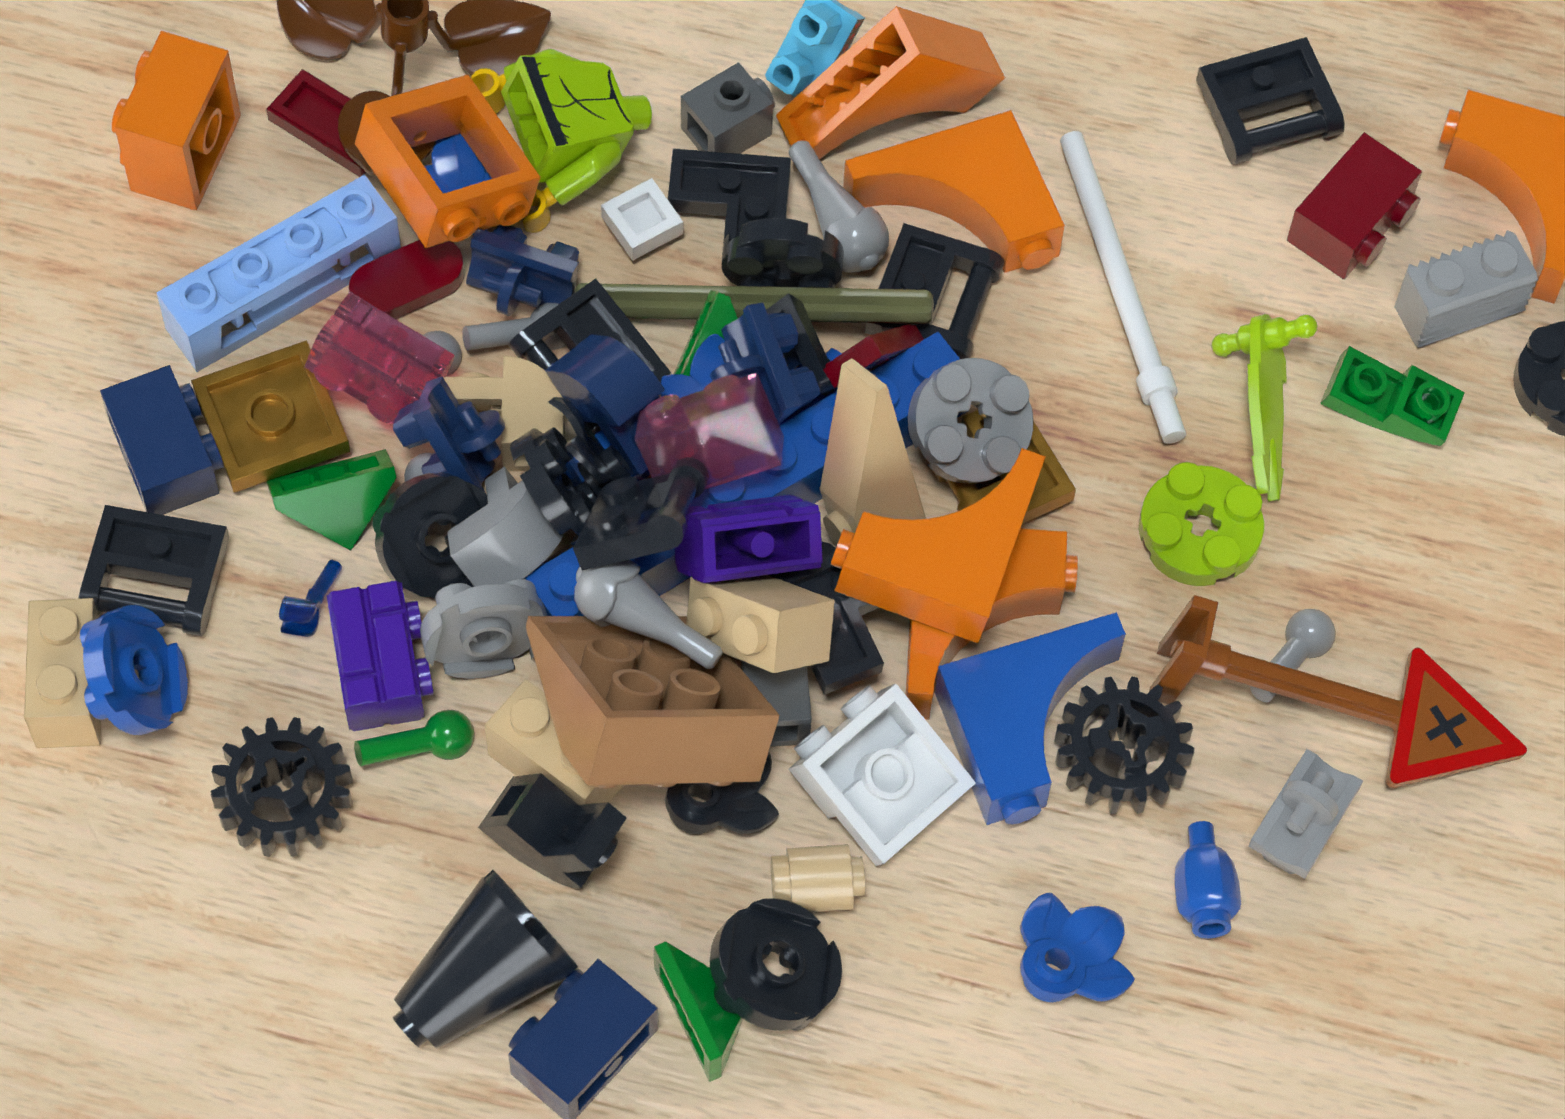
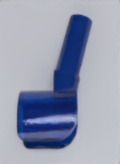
(303, 615)

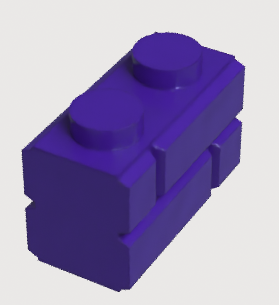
(750, 539)
(376, 655)

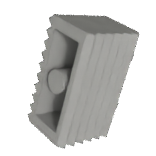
(1465, 289)

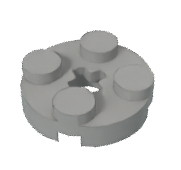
(944, 442)
(480, 627)

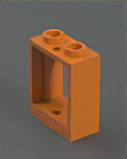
(436, 112)

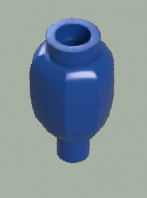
(1206, 884)

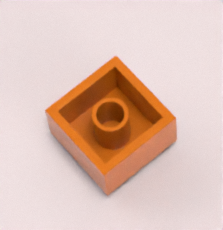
(177, 119)

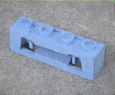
(277, 273)

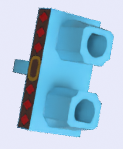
(814, 42)

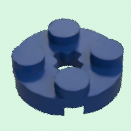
(113, 651)

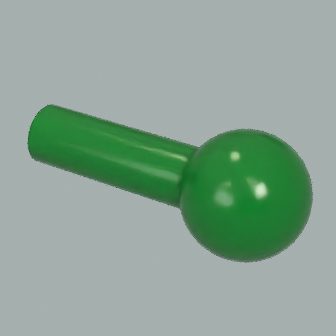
(445, 735)

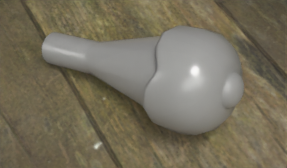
(839, 213)
(624, 599)

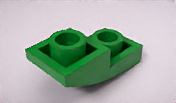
(1402, 404)

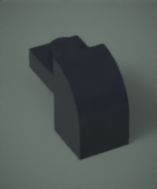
(551, 830)

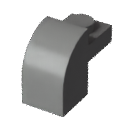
(505, 536)

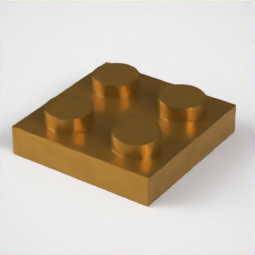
(270, 417)

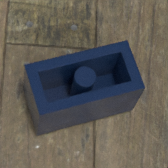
(161, 442)
(582, 1039)

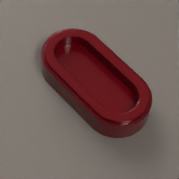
(409, 277)

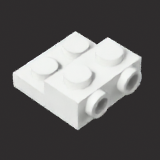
(880, 771)

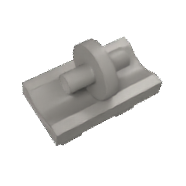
(1305, 815)

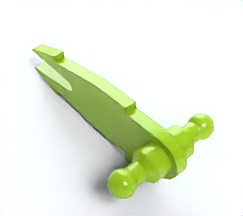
(1266, 376)

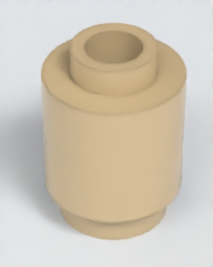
(818, 877)

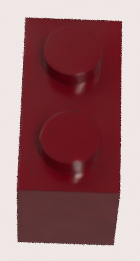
(1355, 206)

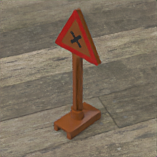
(1434, 722)

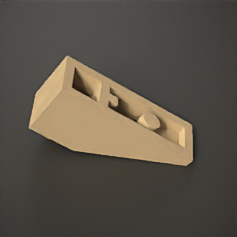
(865, 456)

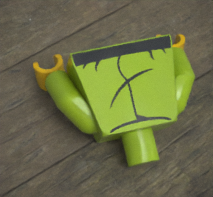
(566, 121)

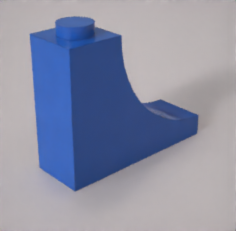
(1002, 705)

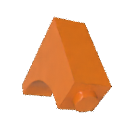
(892, 72)
(1522, 162)
(973, 176)
(940, 566)
(1030, 586)

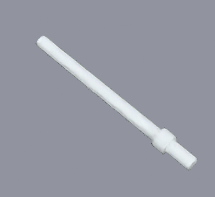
(1155, 380)

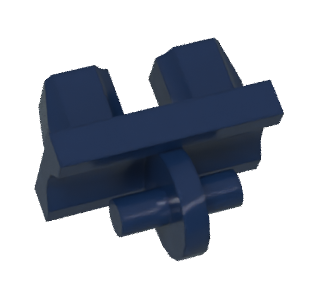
(520, 272)
(757, 346)
(457, 433)

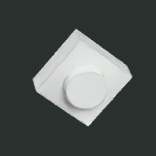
(642, 219)

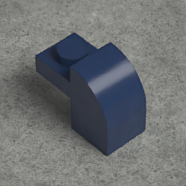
(608, 389)

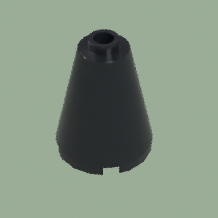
(480, 966)

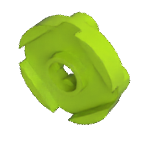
(1207, 492)

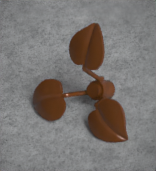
(482, 31)

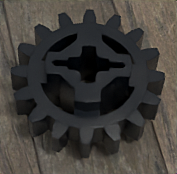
(1105, 763)
(299, 764)

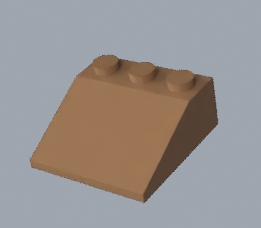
(647, 711)

